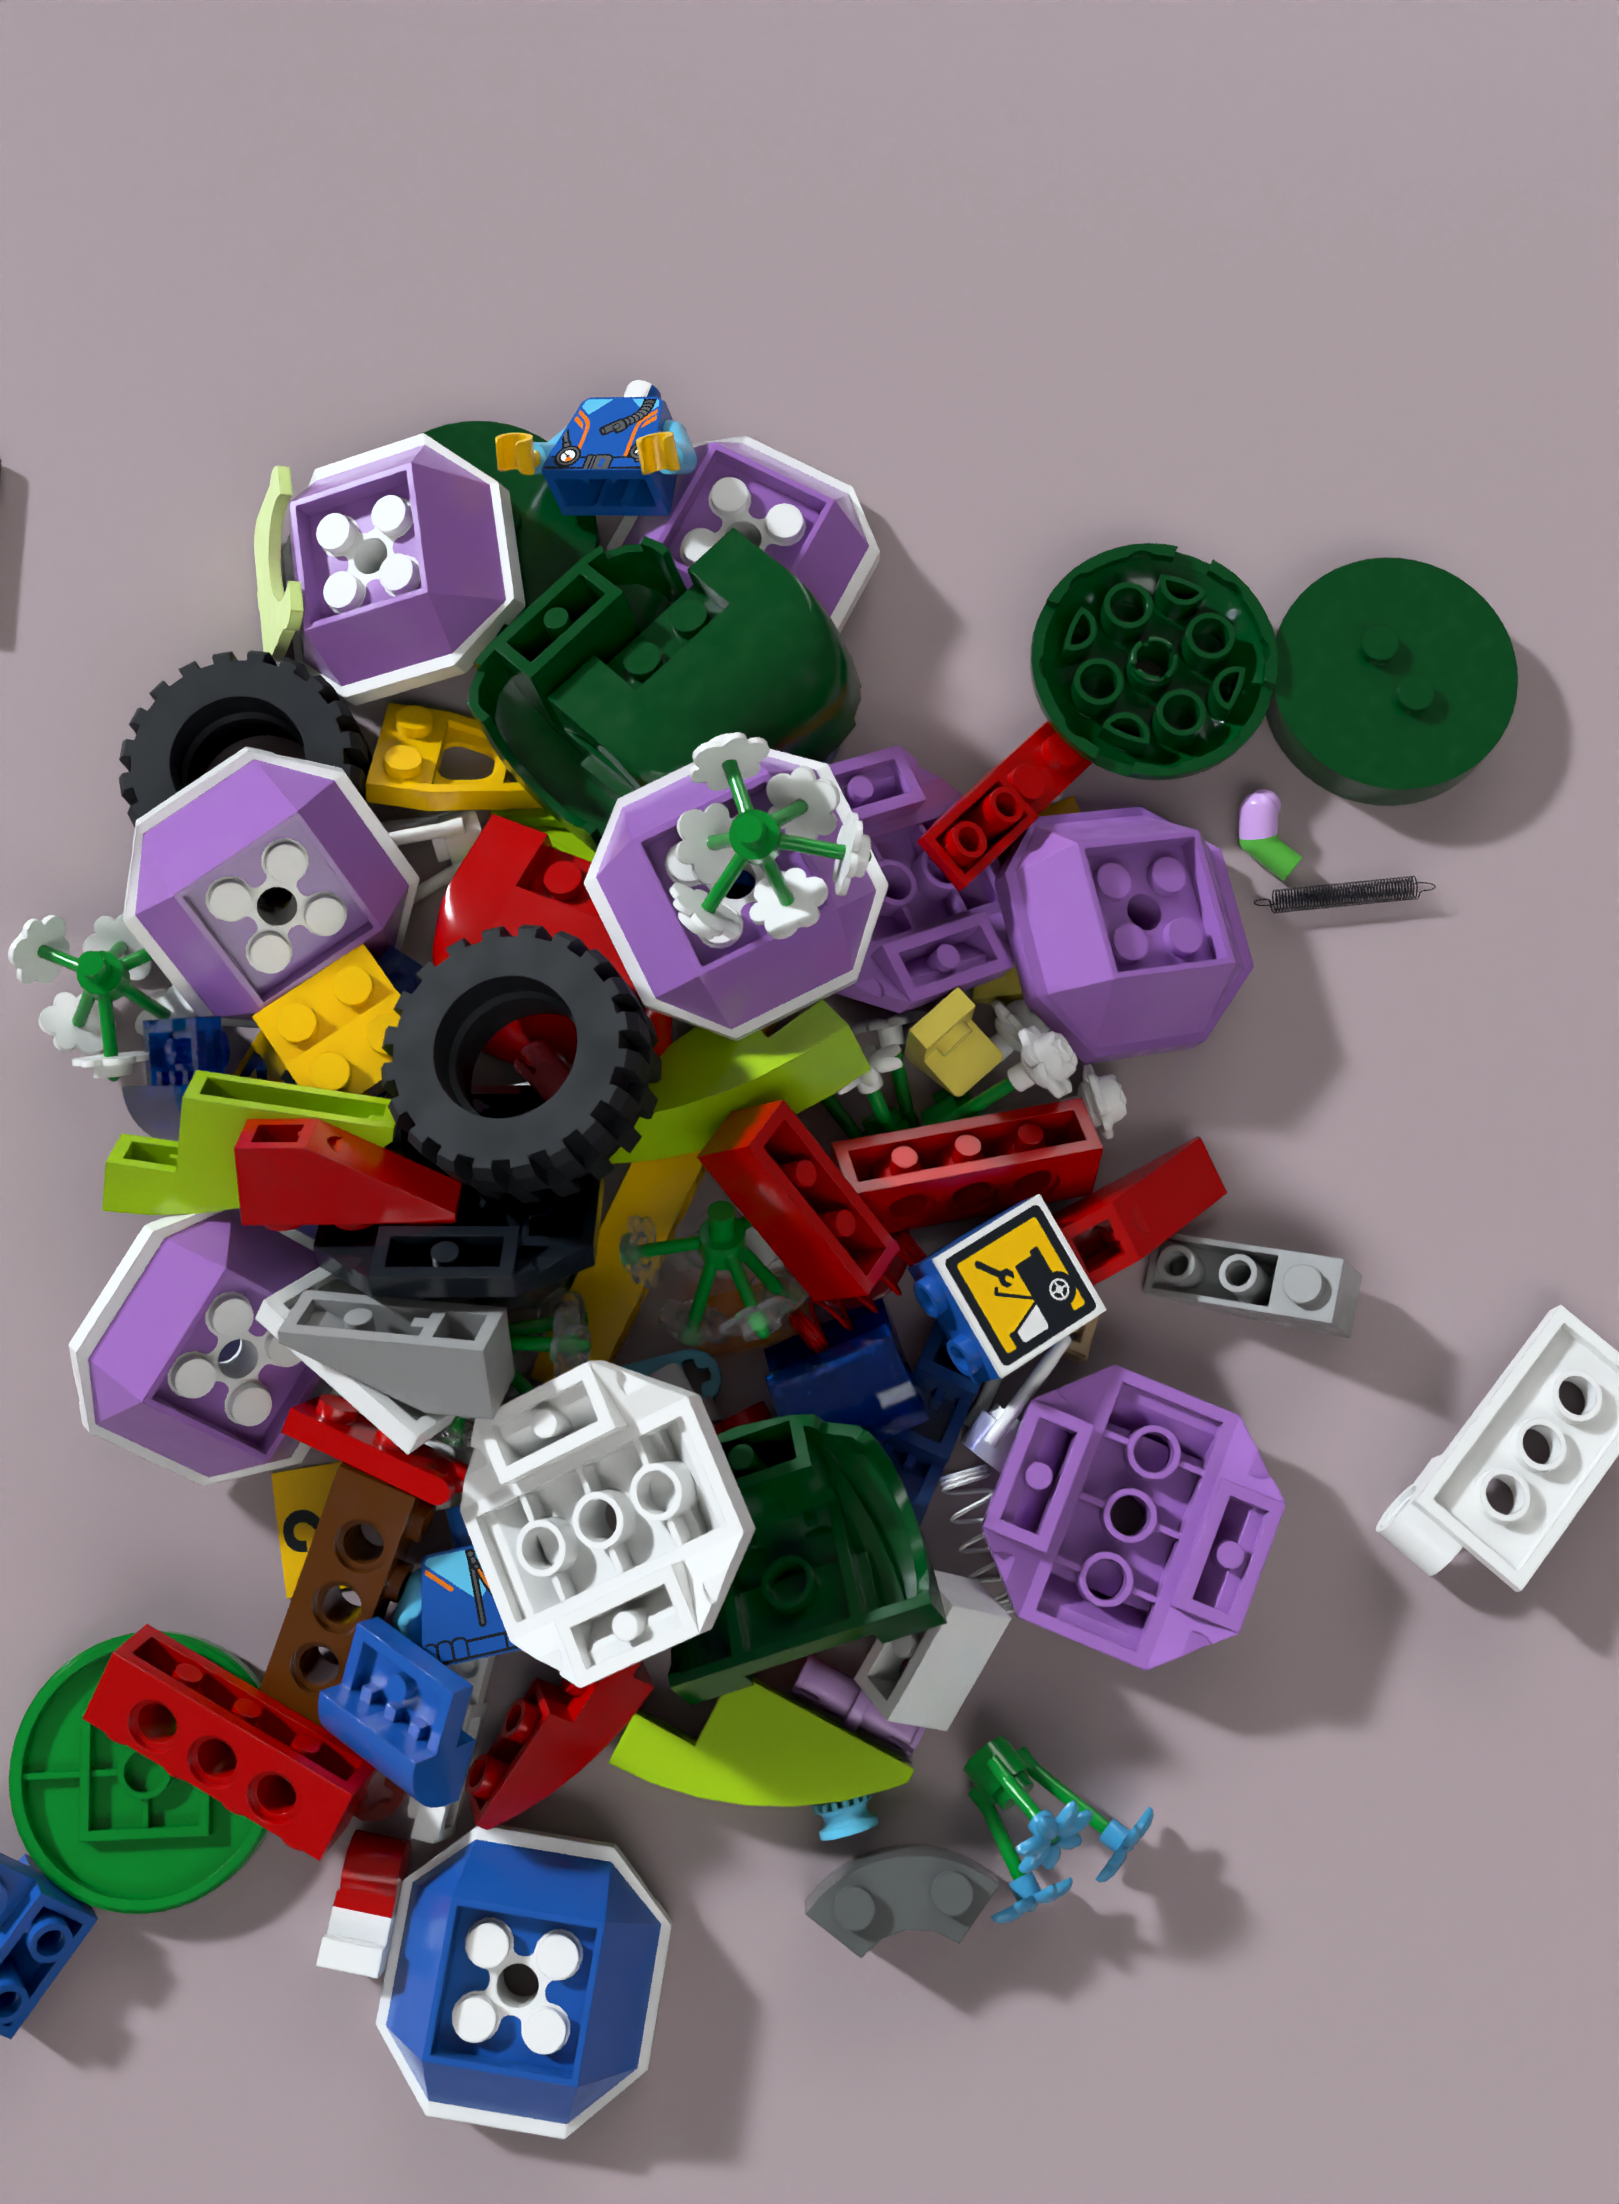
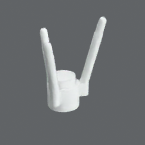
(451, 836)
(993, 1433)

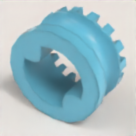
(845, 1817)

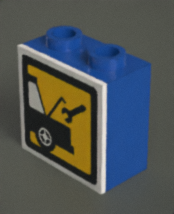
(1005, 1290)

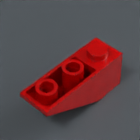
(325, 1176)
(1140, 1210)

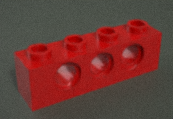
(973, 1164)
(229, 1741)

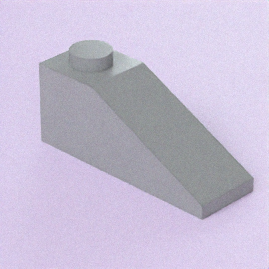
(415, 1350)

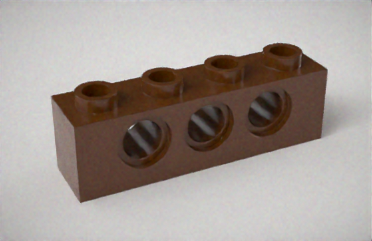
(336, 1559)

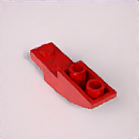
(1001, 805)
(550, 1740)

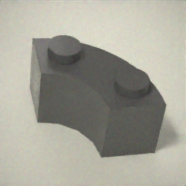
(898, 1892)

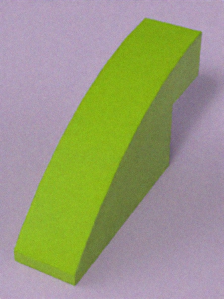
(714, 1075)
(200, 1168)
(760, 1753)

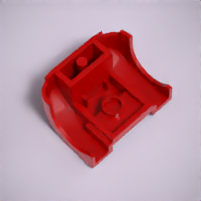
(519, 880)

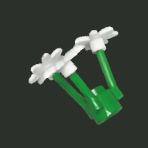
(886, 1059)

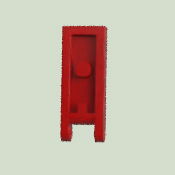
(343, 1433)

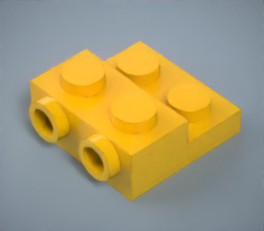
(335, 1025)

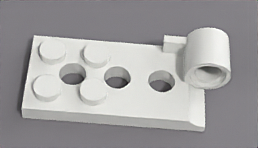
(1449, 1499)

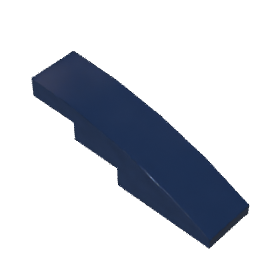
(925, 1449)

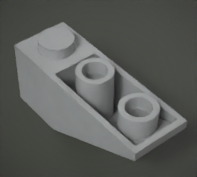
(1257, 1283)

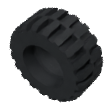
(228, 704)
(464, 1007)

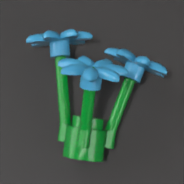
(1003, 1779)

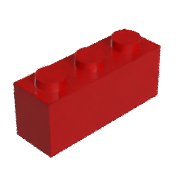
(799, 1201)

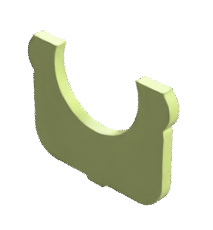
(279, 610)

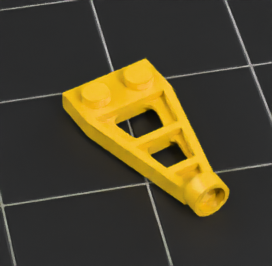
(410, 758)

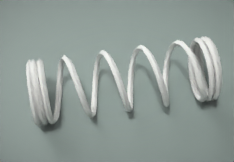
(961, 1478)

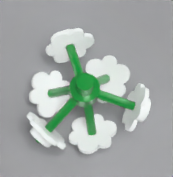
(724, 845)
(104, 972)

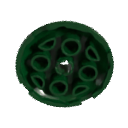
(1164, 610)

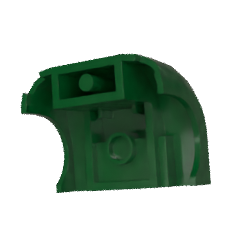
(585, 613)
(727, 657)

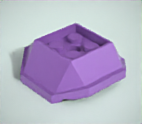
(927, 929)
(1082, 960)
(1201, 1531)

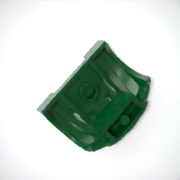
(827, 1557)

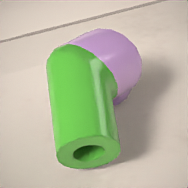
(1260, 833)

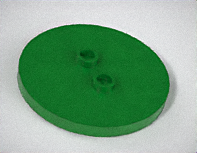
(107, 1816)

